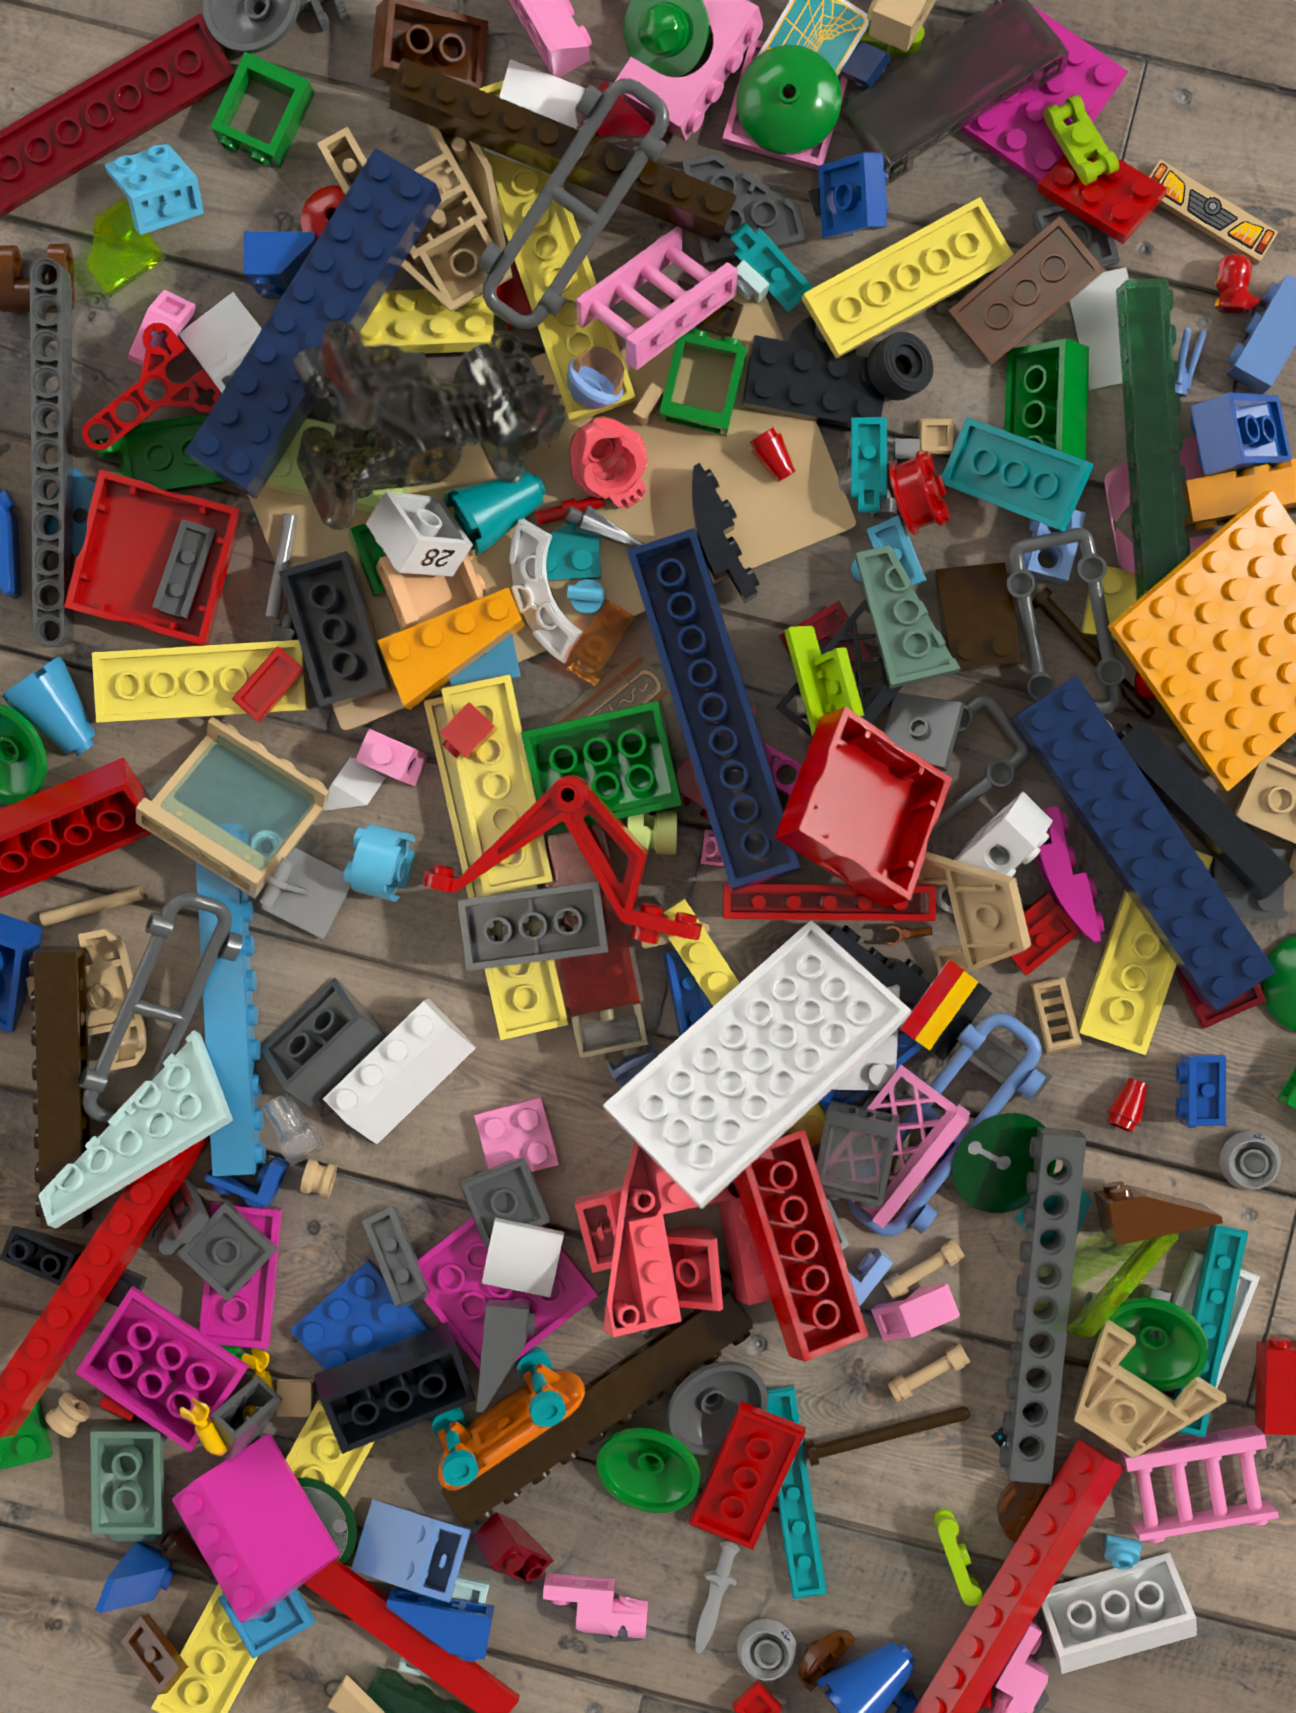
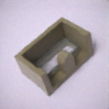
(610, 1031)

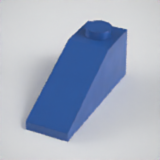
(9, 547)
(136, 1578)
(455, 1626)

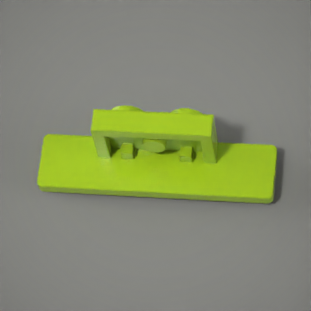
(823, 679)

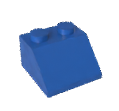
(274, 259)

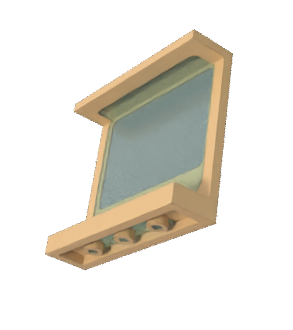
(234, 808)

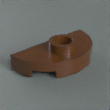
(1017, 1506)
(822, 1656)

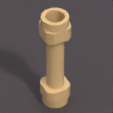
(949, 1253)
(954, 1358)

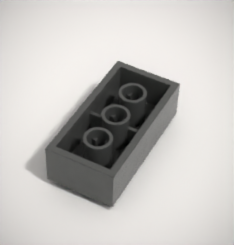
(519, 945)

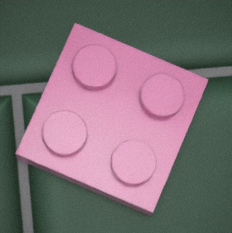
(517, 1132)

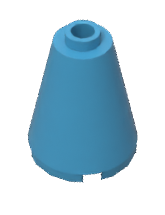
(53, 707)

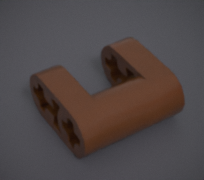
(15, 289)

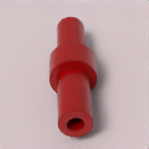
(558, 512)

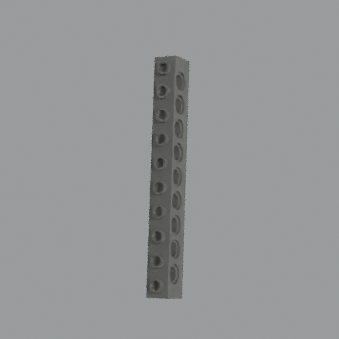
(1036, 1461)

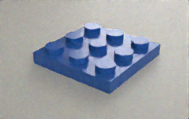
(356, 1320)

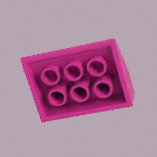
(158, 1364)
(256, 1528)

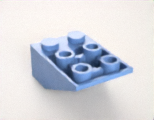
(411, 1550)

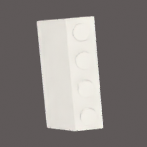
(400, 1072)
(1117, 1613)

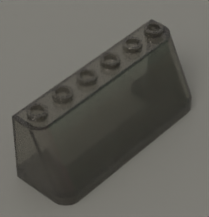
(953, 83)

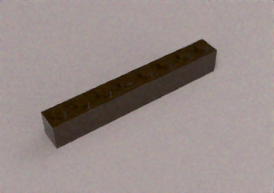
(60, 1059)

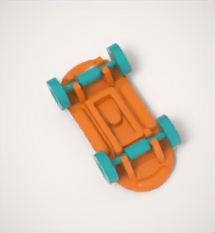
(508, 1424)

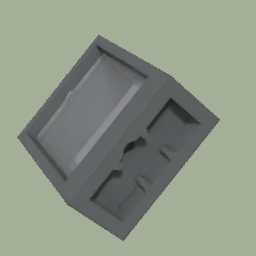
(856, 1153)

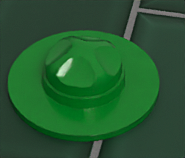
(667, 34)

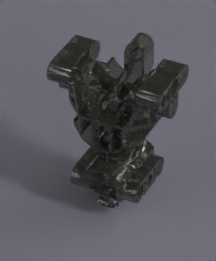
(408, 428)

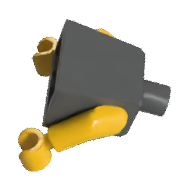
(242, 1416)

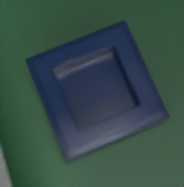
(865, 64)

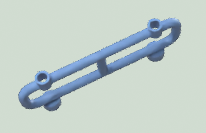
(1024, 1079)

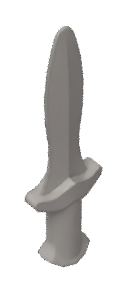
(719, 1582)

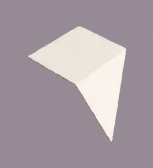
(353, 786)

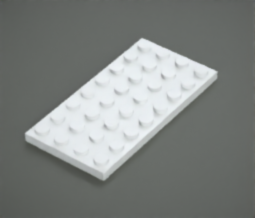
(756, 1062)

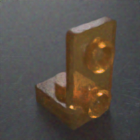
(599, 642)

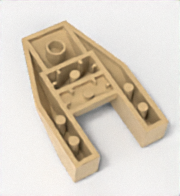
(461, 225)

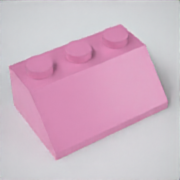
(554, 33)

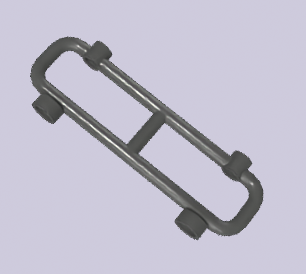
(593, 106)
(222, 945)

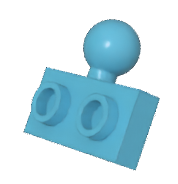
(895, 534)

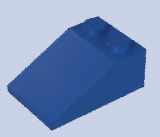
(1239, 432)
(17, 946)

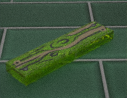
(1121, 1285)

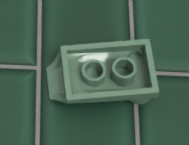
(127, 1481)

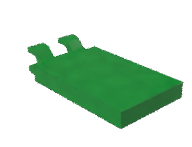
(157, 454)

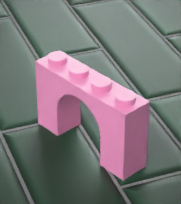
(687, 98)

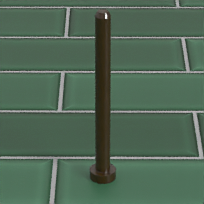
(1087, 648)
(885, 1433)

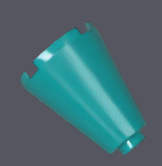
(493, 507)

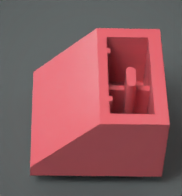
(598, 1224)

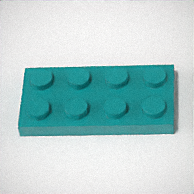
(1016, 474)

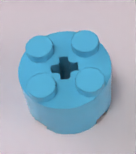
(380, 862)

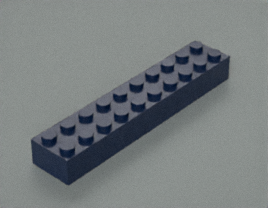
(336, 282)
(713, 708)
(1142, 844)

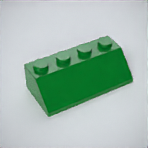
(1049, 394)

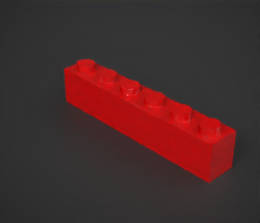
(822, 903)

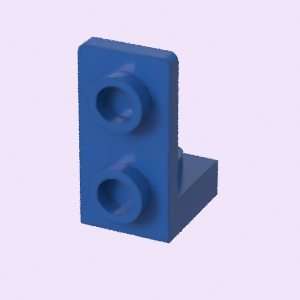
(269, 1179)

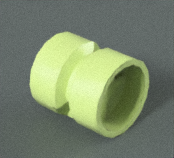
(656, 831)

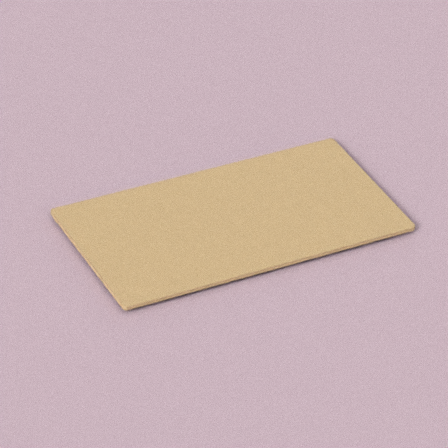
(770, 514)

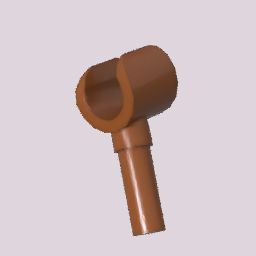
(908, 933)

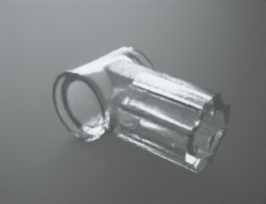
(296, 1136)

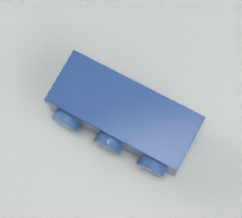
(1269, 339)

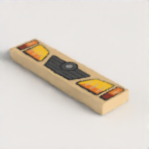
(1213, 213)

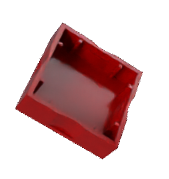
(128, 549)
(863, 807)

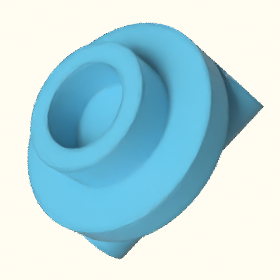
(586, 596)
(1121, 1551)

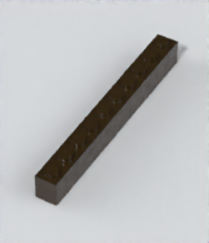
(543, 142)
(608, 1401)

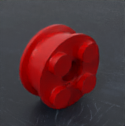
(919, 492)

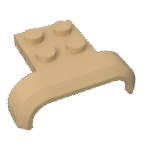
(1271, 802)
(106, 988)

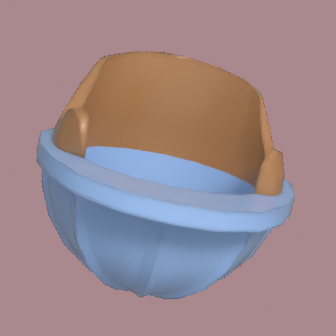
(595, 378)

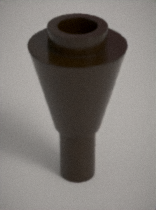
(181, 1548)

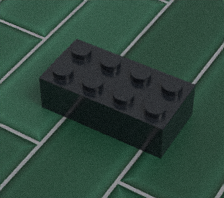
(335, 631)
(394, 1387)

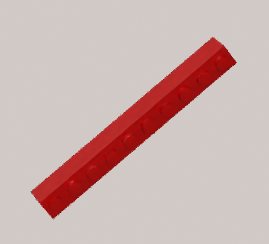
(88, 1286)
(1022, 1582)

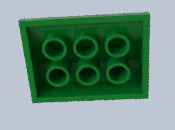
(617, 752)

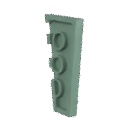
(905, 634)

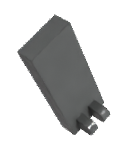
(184, 569)
(1000, 1061)
(396, 1257)

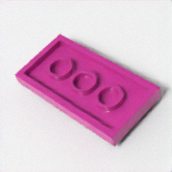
(249, 1314)

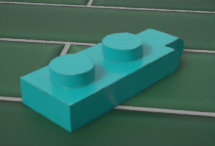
(766, 259)
(869, 462)

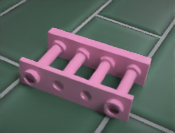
(665, 324)
(1175, 1454)

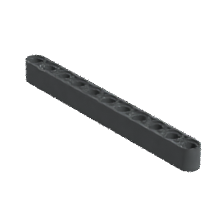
(42, 439)

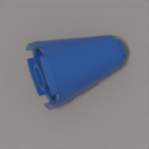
(870, 1680)

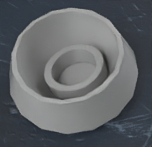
(1257, 1153)
(766, 1649)

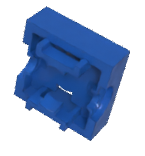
(853, 195)

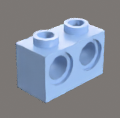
(1062, 555)

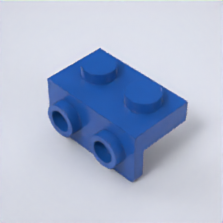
(1201, 1090)

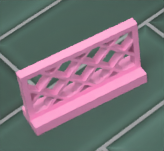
(927, 1152)

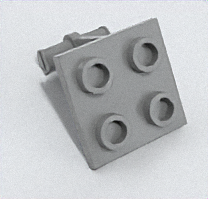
(306, 892)

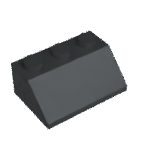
(322, 1043)

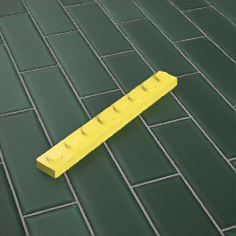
(716, 982)

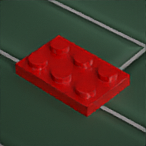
(1111, 203)

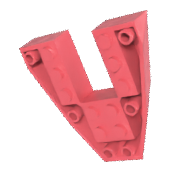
(641, 1271)

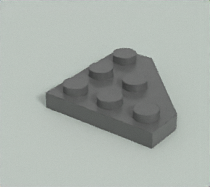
(754, 205)

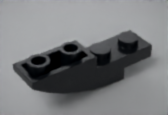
(712, 521)
(905, 974)
(54, 1258)

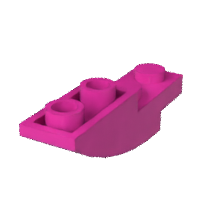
(1069, 890)

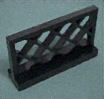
(877, 697)

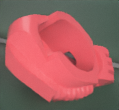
(608, 461)

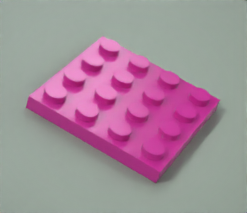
(1017, 125)
(458, 1297)

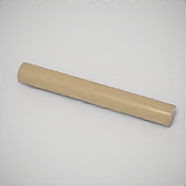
(92, 906)

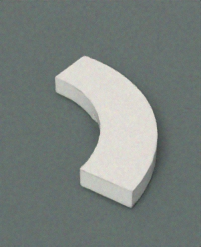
(533, 594)

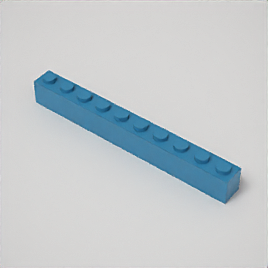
(230, 1033)

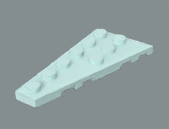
(149, 1129)

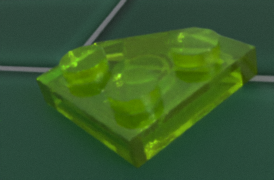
(119, 251)

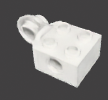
(1003, 842)

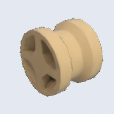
(318, 1179)
(68, 1415)

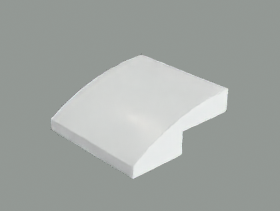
(522, 1257)

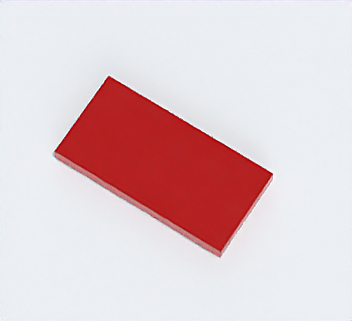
(747, 1475)

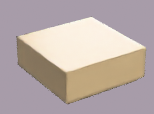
(648, 404)
(936, 436)
(296, 1397)

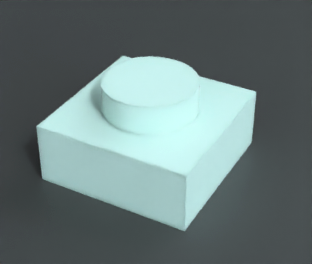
(750, 283)

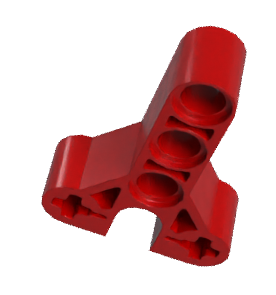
(153, 368)

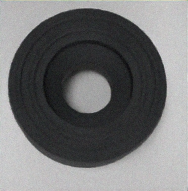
(912, 354)

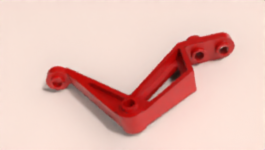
(549, 811)

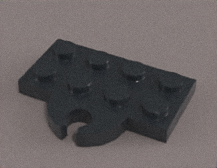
(808, 381)

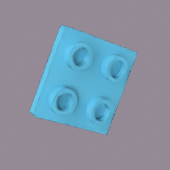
(157, 187)

